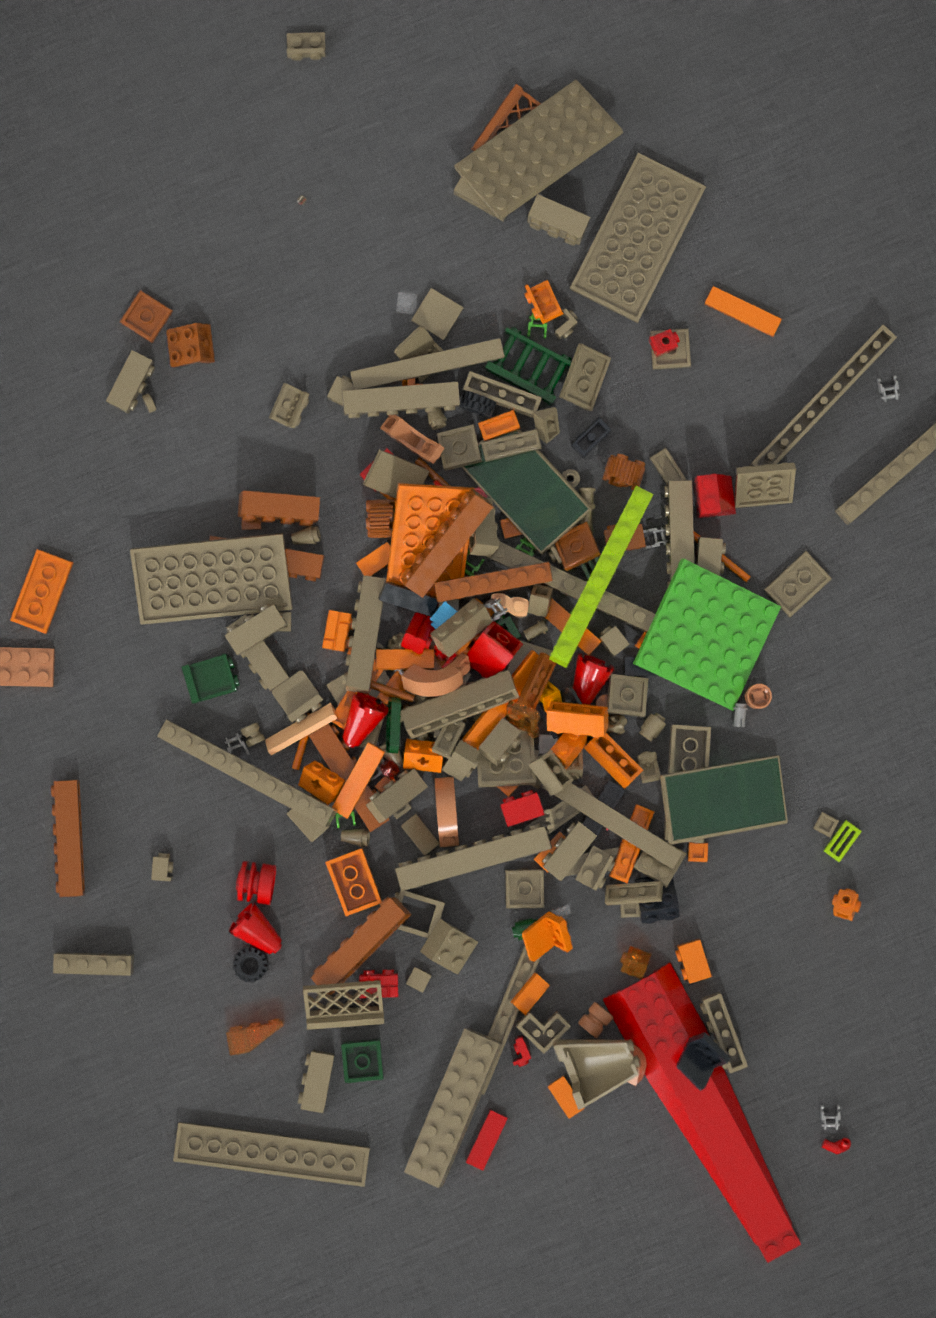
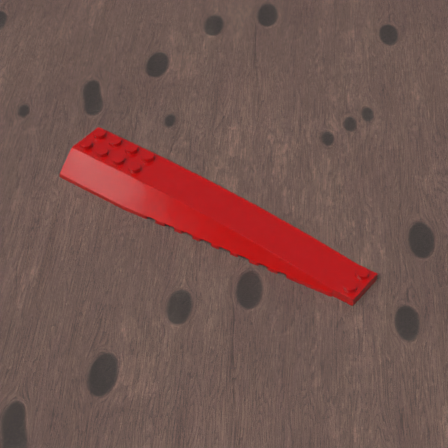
(660, 1022)

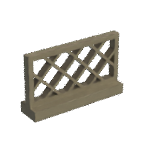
(344, 1016)

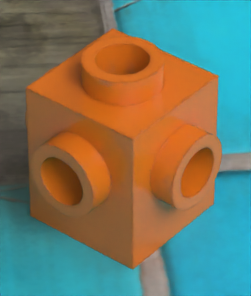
(846, 904)

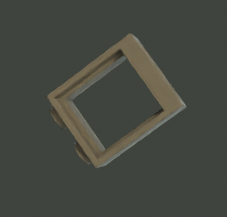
(436, 916)

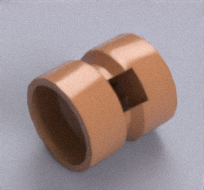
(758, 696)
(595, 1020)

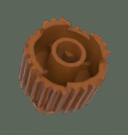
(623, 472)
(380, 518)

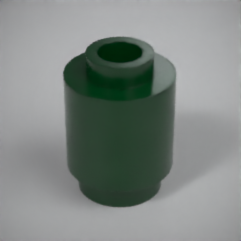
(520, 926)

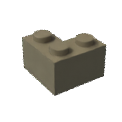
(543, 1034)

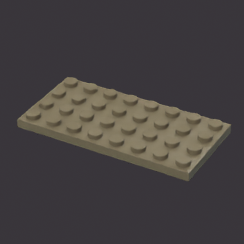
(538, 149)
(637, 237)
(211, 578)

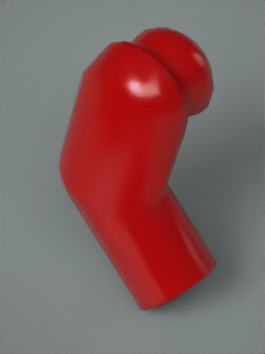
(837, 1147)

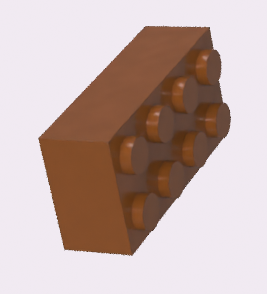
(278, 507)

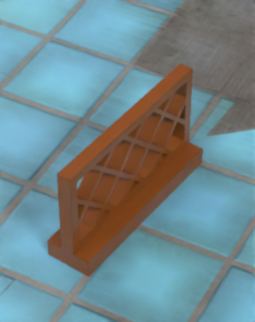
(501, 114)

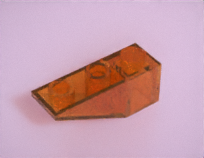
(246, 1039)

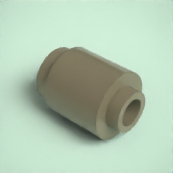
(652, 726)

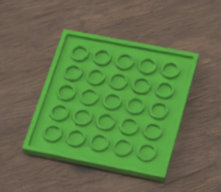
(707, 634)

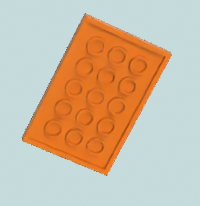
(416, 520)

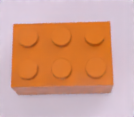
(354, 882)

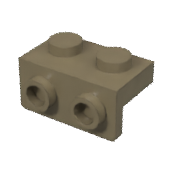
(289, 406)

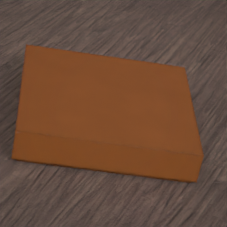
(146, 316)
(577, 546)

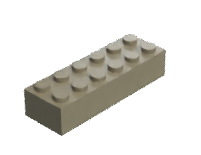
(688, 751)

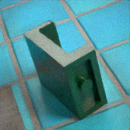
(210, 678)

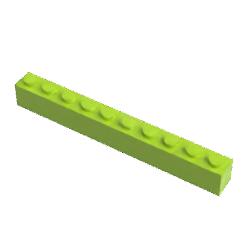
(601, 576)

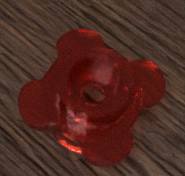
(389, 769)

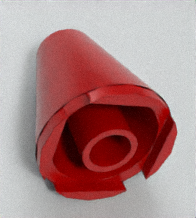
(590, 677)
(362, 718)
(256, 930)

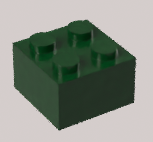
(362, 1060)

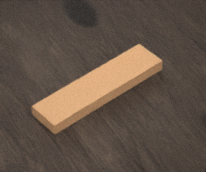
(299, 730)

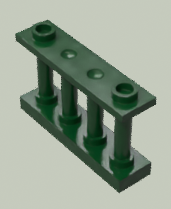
(513, 376)

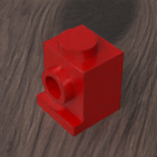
(660, 348)

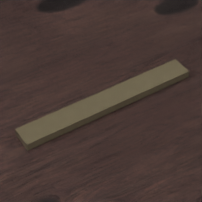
(427, 364)
(619, 825)
(507, 1011)

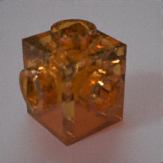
(635, 962)

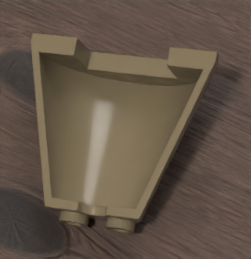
(597, 1066)

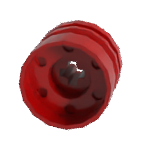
(256, 882)

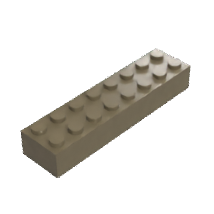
(473, 858)
(453, 1107)

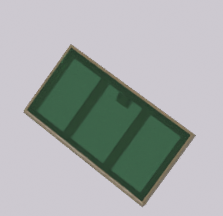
(530, 495)
(723, 799)

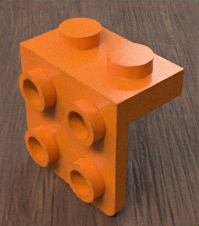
(545, 934)

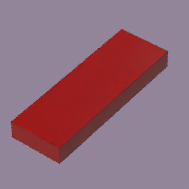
(486, 1139)

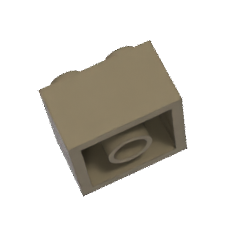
(449, 946)

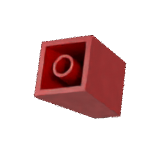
(714, 495)
(493, 650)

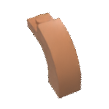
(412, 439)
(436, 682)
(446, 811)

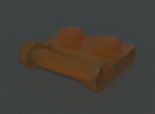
(517, 716)

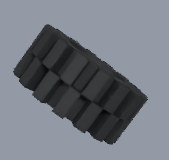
(477, 404)
(250, 976)

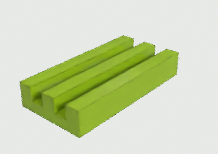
(836, 836)

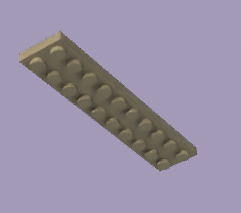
(271, 1154)

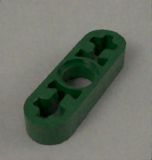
(393, 725)

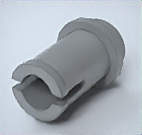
(739, 714)

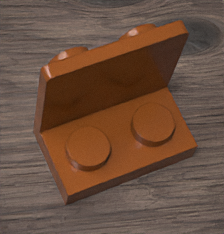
(190, 344)

